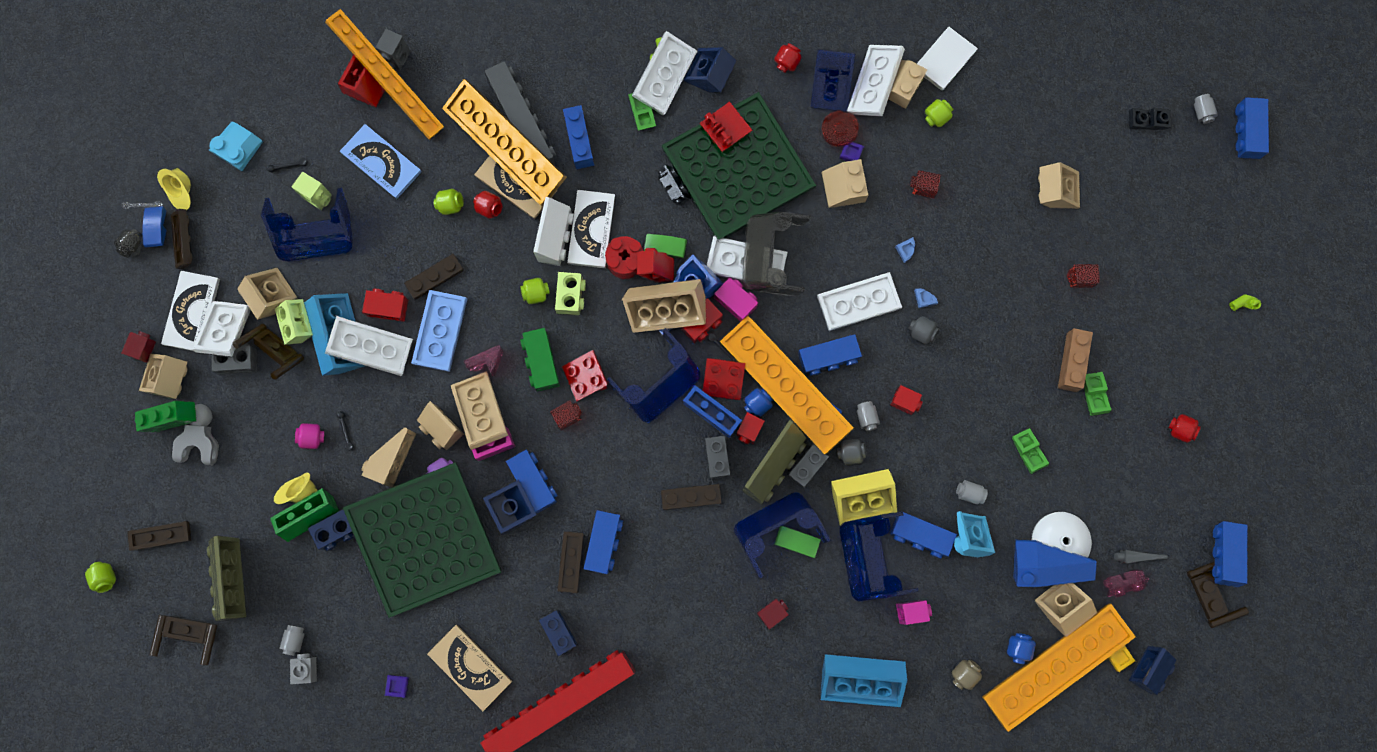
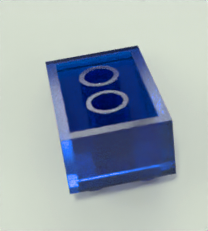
(832, 79)

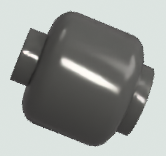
(924, 330)
(852, 451)

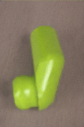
(1245, 301)

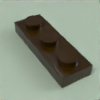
(181, 239)
(434, 276)
(691, 496)
(159, 536)
(570, 562)

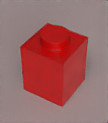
(906, 400)
(749, 429)

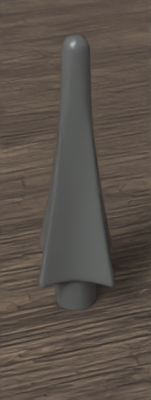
(1132, 556)

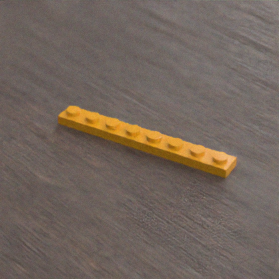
(384, 74)

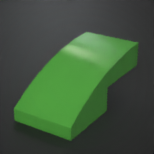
(642, 114)
(673, 246)
(1095, 393)
(1029, 451)
(797, 541)

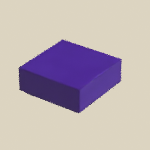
(851, 152)
(396, 686)

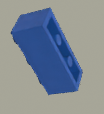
(1252, 128)
(578, 137)
(830, 355)
(712, 411)
(532, 480)
(923, 535)
(603, 542)
(1230, 554)

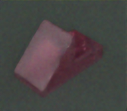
(490, 357)

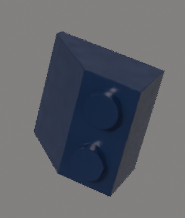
(710, 69)
(509, 507)
(1153, 670)

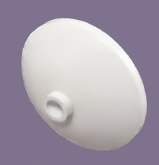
(1056, 526)

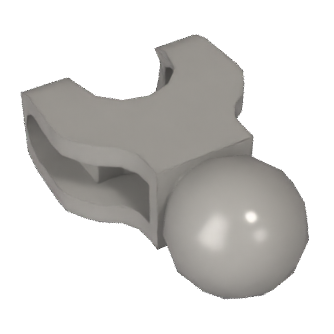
(197, 435)

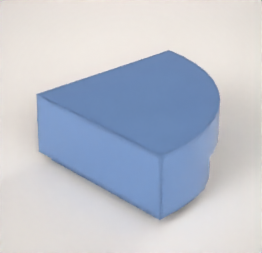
(906, 249)
(924, 298)

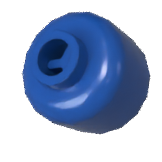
(758, 402)
(1021, 648)

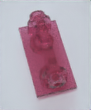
(1118, 587)

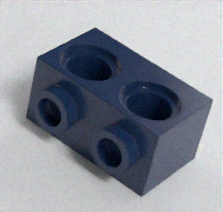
(332, 526)
(558, 632)

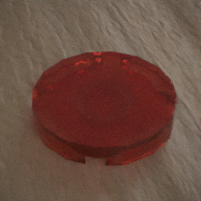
(840, 128)

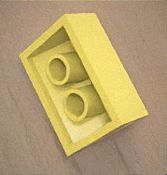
(864, 496)

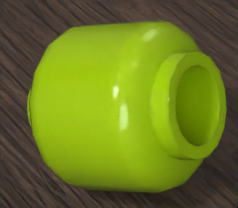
(938, 113)
(448, 201)
(534, 290)
(100, 577)

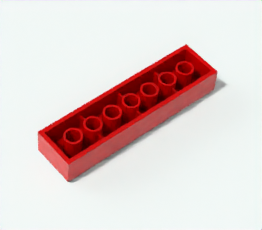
(559, 706)

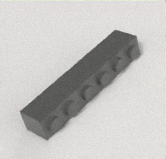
(517, 107)

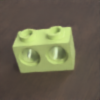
(312, 191)
(564, 293)
(293, 321)

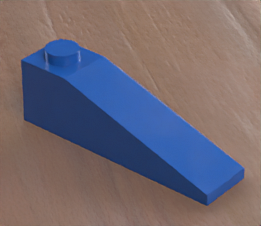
(696, 269)
(1046, 565)

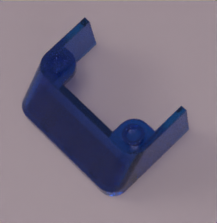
(310, 238)
(666, 390)
(771, 517)
(866, 559)

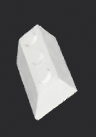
(553, 232)

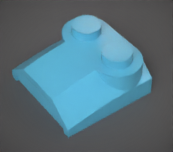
(235, 145)
(973, 536)

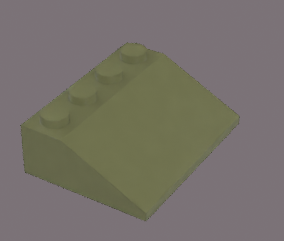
(775, 462)
(227, 578)

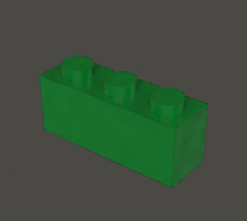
(540, 360)
(165, 416)
(304, 514)

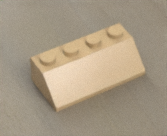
(665, 306)

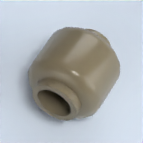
(967, 674)

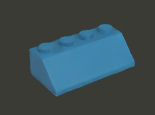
(322, 315)
(863, 680)

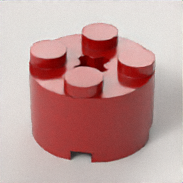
(616, 250)

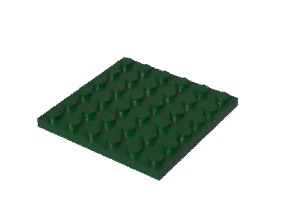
(744, 179)
(422, 539)

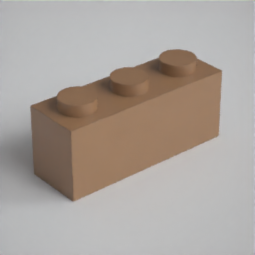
(1075, 360)

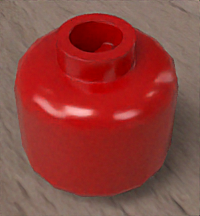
(788, 58)
(487, 204)
(1184, 428)

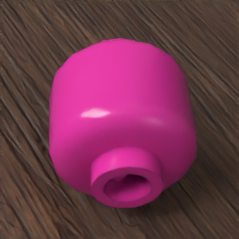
(309, 436)

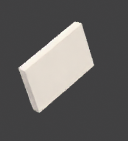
(946, 58)
(221, 328)

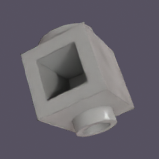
(303, 669)

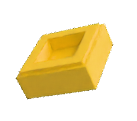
(1121, 659)

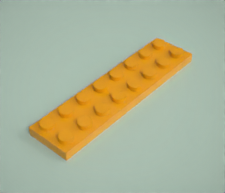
(787, 385)
(1058, 667)

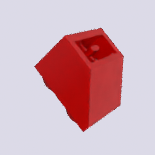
(360, 84)

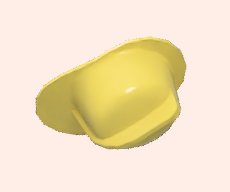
(176, 186)
(295, 490)

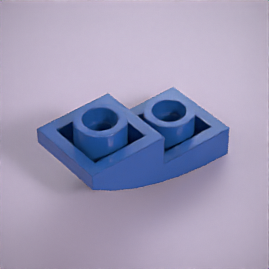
(153, 228)

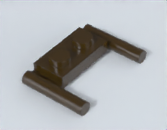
(273, 347)
(1211, 598)
(184, 630)

